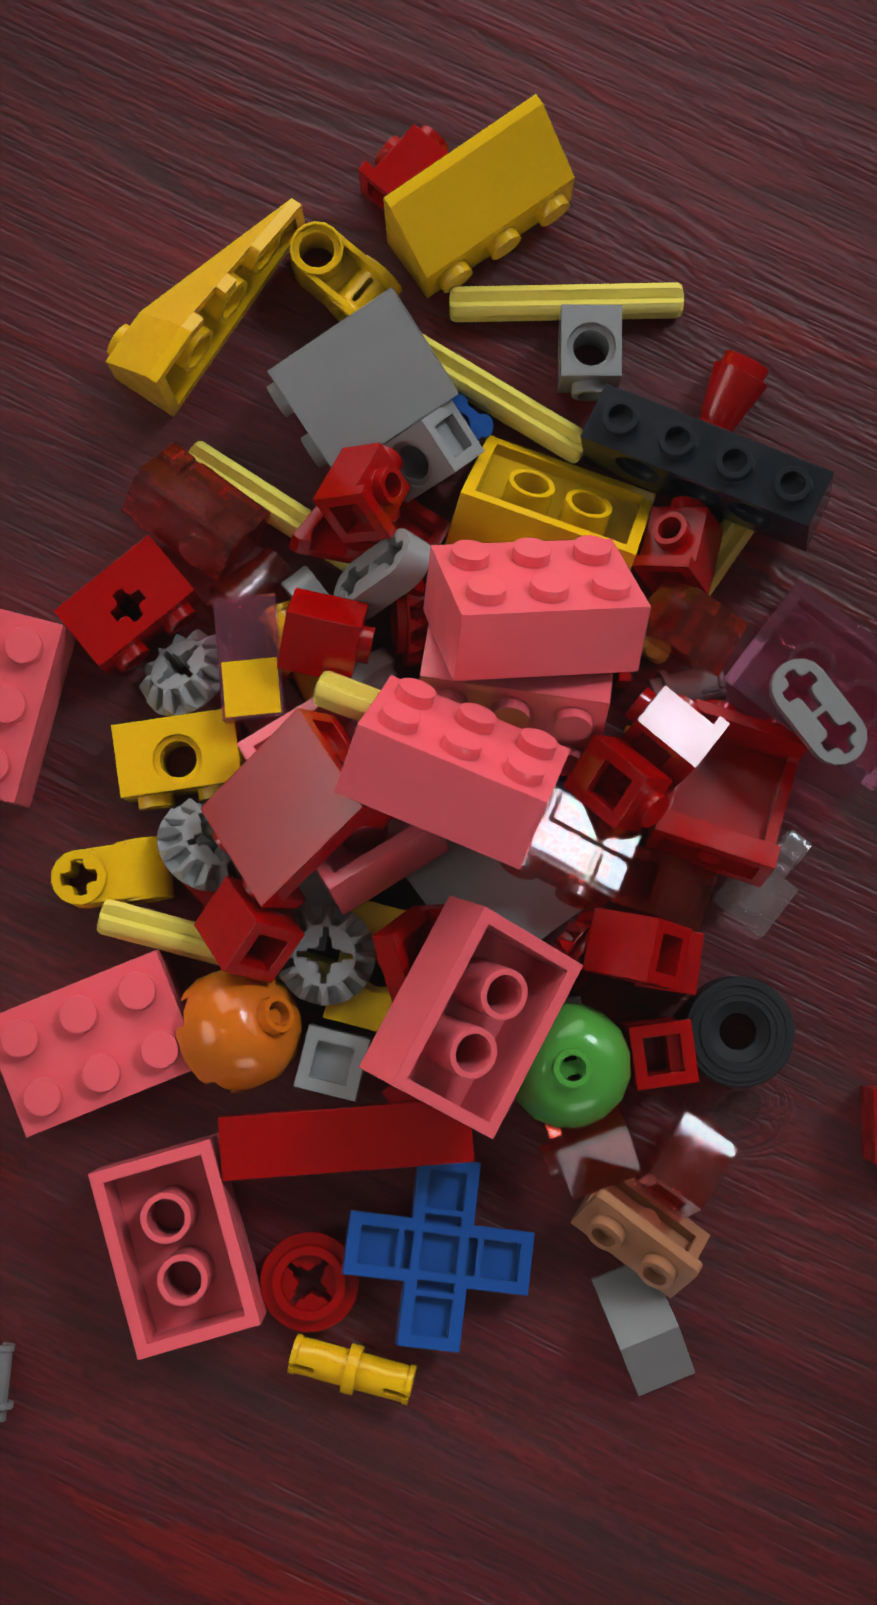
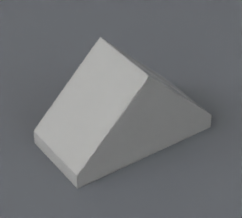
(643, 1329)

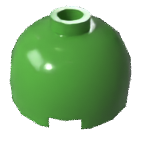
(600, 1061)

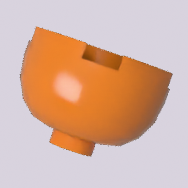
(239, 1030)

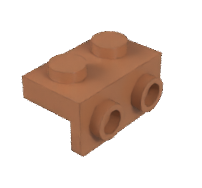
(643, 1235)

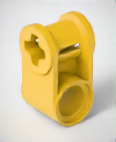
(347, 279)
(125, 873)

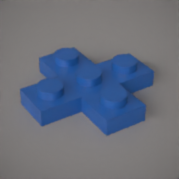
(438, 1255)

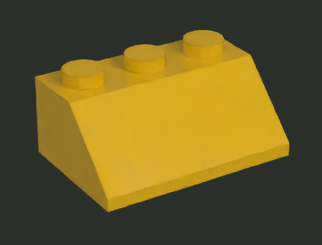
(479, 199)
(534, 495)

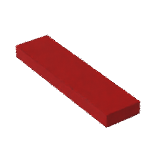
(340, 1140)

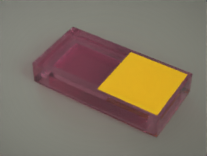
(248, 658)

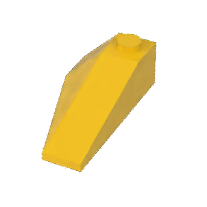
(188, 325)

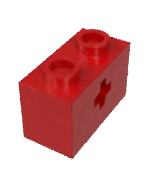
(100, 621)

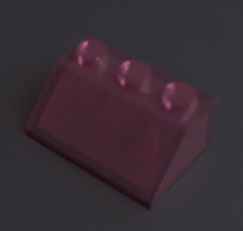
(817, 631)

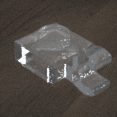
(761, 906)

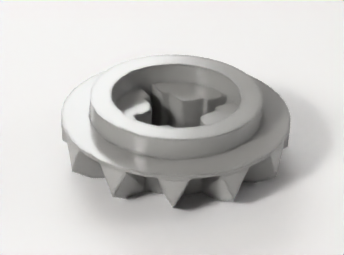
(177, 694)
(192, 863)
(345, 977)

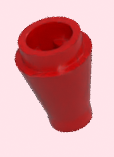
(733, 390)

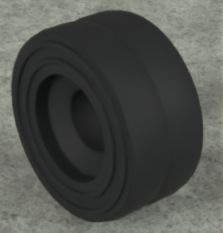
(771, 1037)

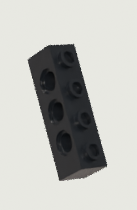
(705, 462)

